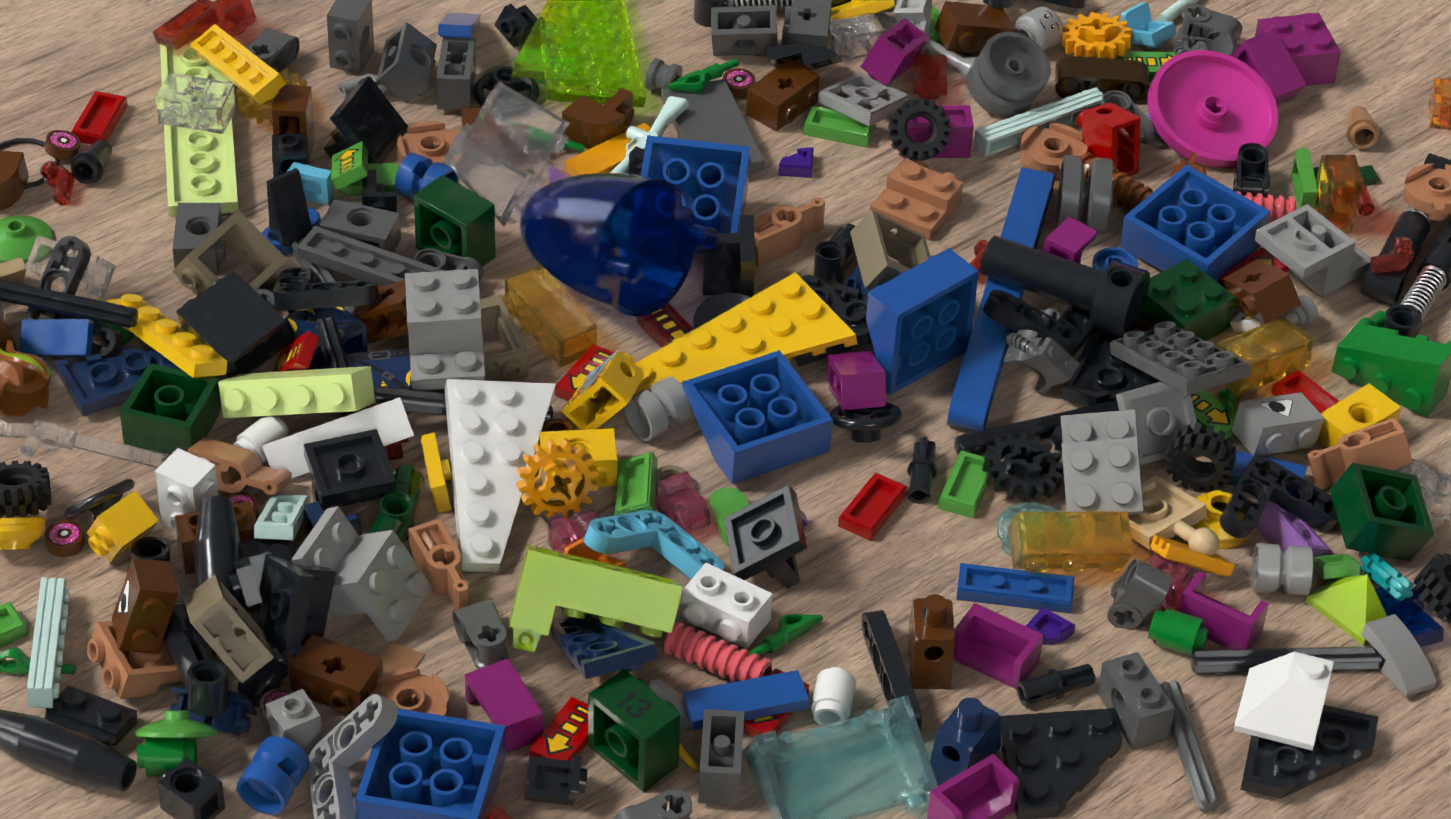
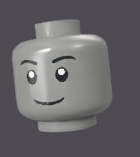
(1041, 26)

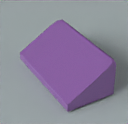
(1286, 529)

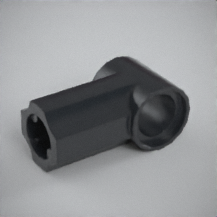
(834, 256)

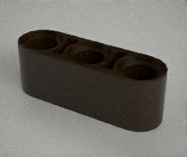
(1078, 74)

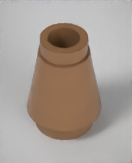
(1361, 128)

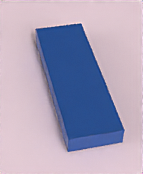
(459, 25)
(1015, 588)
(755, 696)

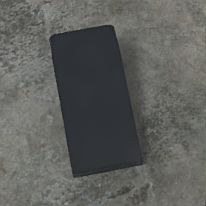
(287, 208)

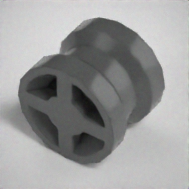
(661, 74)

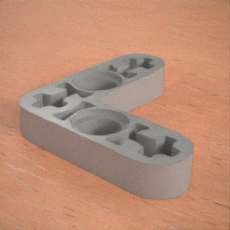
(337, 753)

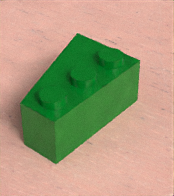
(1401, 367)

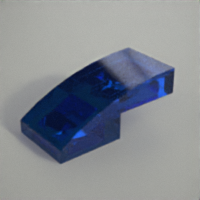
(1412, 614)

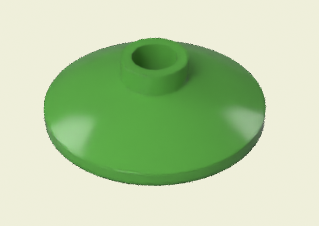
(19, 235)
(176, 726)

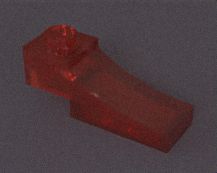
(197, 18)

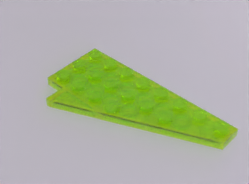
(582, 51)

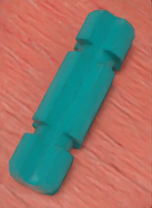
(1387, 576)

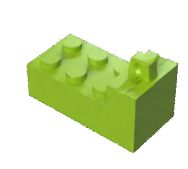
(588, 587)

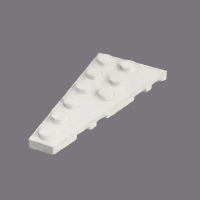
(488, 435)

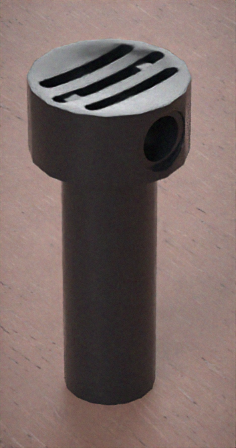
(1111, 296)

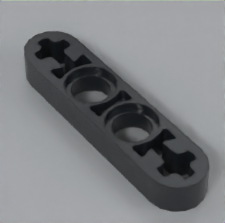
(887, 660)

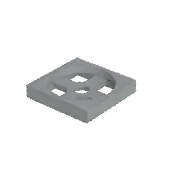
(856, 87)

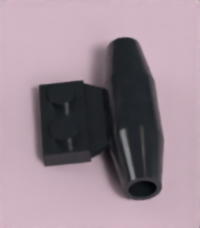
(220, 544)
(74, 739)

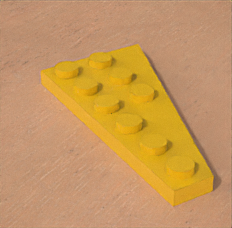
(776, 319)

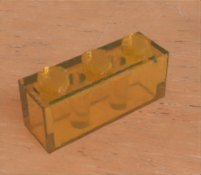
(549, 315)
(1271, 351)
(1070, 541)

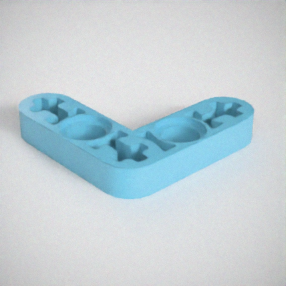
(649, 529)

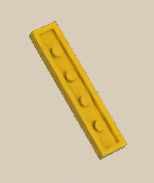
(238, 64)
(172, 340)

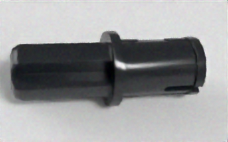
(922, 471)
(1054, 684)

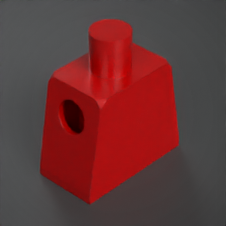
(1112, 135)

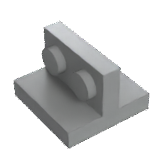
(1159, 414)

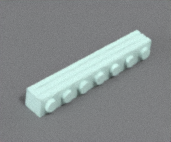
(1009, 132)
(47, 643)

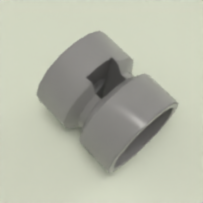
(657, 410)
(1284, 569)

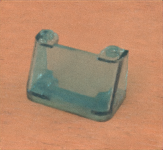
(844, 766)

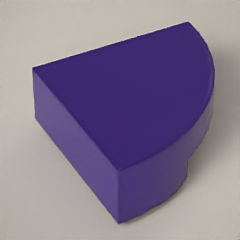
(798, 164)
(1051, 626)

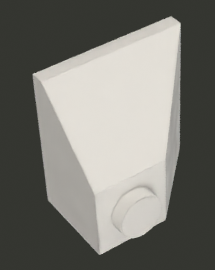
(1285, 699)

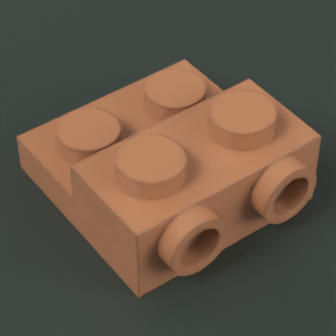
(919, 197)
(128, 671)

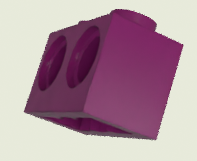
(894, 52)

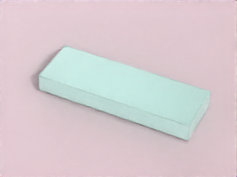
(281, 517)

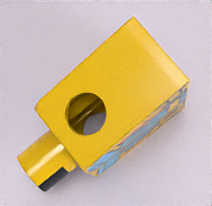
(615, 380)

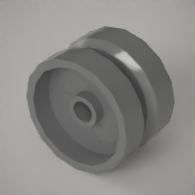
(1008, 74)
(1087, 194)

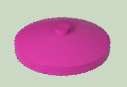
(1211, 107)

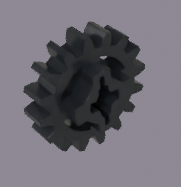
(1023, 467)

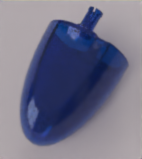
(614, 238)

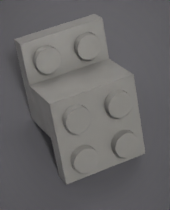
(1314, 250)
(444, 327)
(1101, 462)
(371, 573)

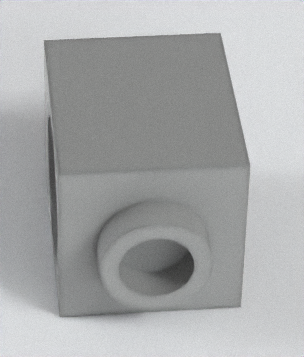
(295, 720)

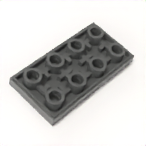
(715, 119)
(1179, 358)

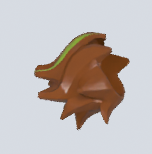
(22, 382)

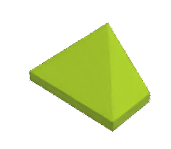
(1348, 604)

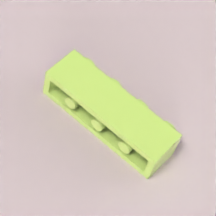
(297, 392)

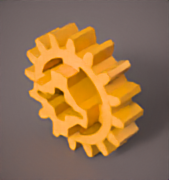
(1097, 36)
(543, 488)

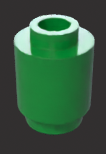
(1178, 631)
(164, 753)

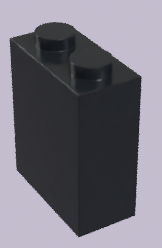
(235, 324)

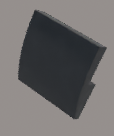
(812, 55)

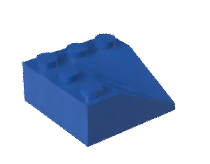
(708, 174)
(1196, 222)
(922, 318)
(758, 416)
(432, 769)

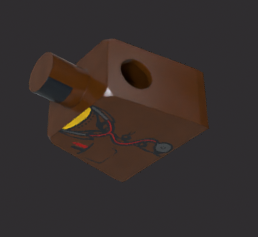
(930, 626)

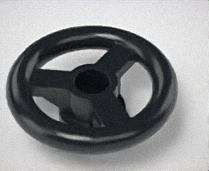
(504, 75)
(866, 422)
(100, 501)

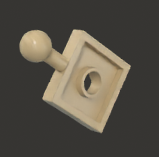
(1171, 513)

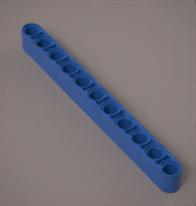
(987, 342)

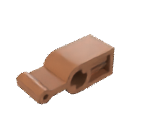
(782, 228)
(1377, 445)
(240, 467)
(439, 561)

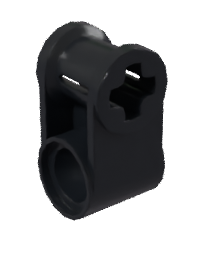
(1252, 170)

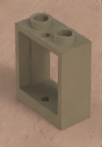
(245, 241)
(876, 242)
(514, 361)
(228, 632)

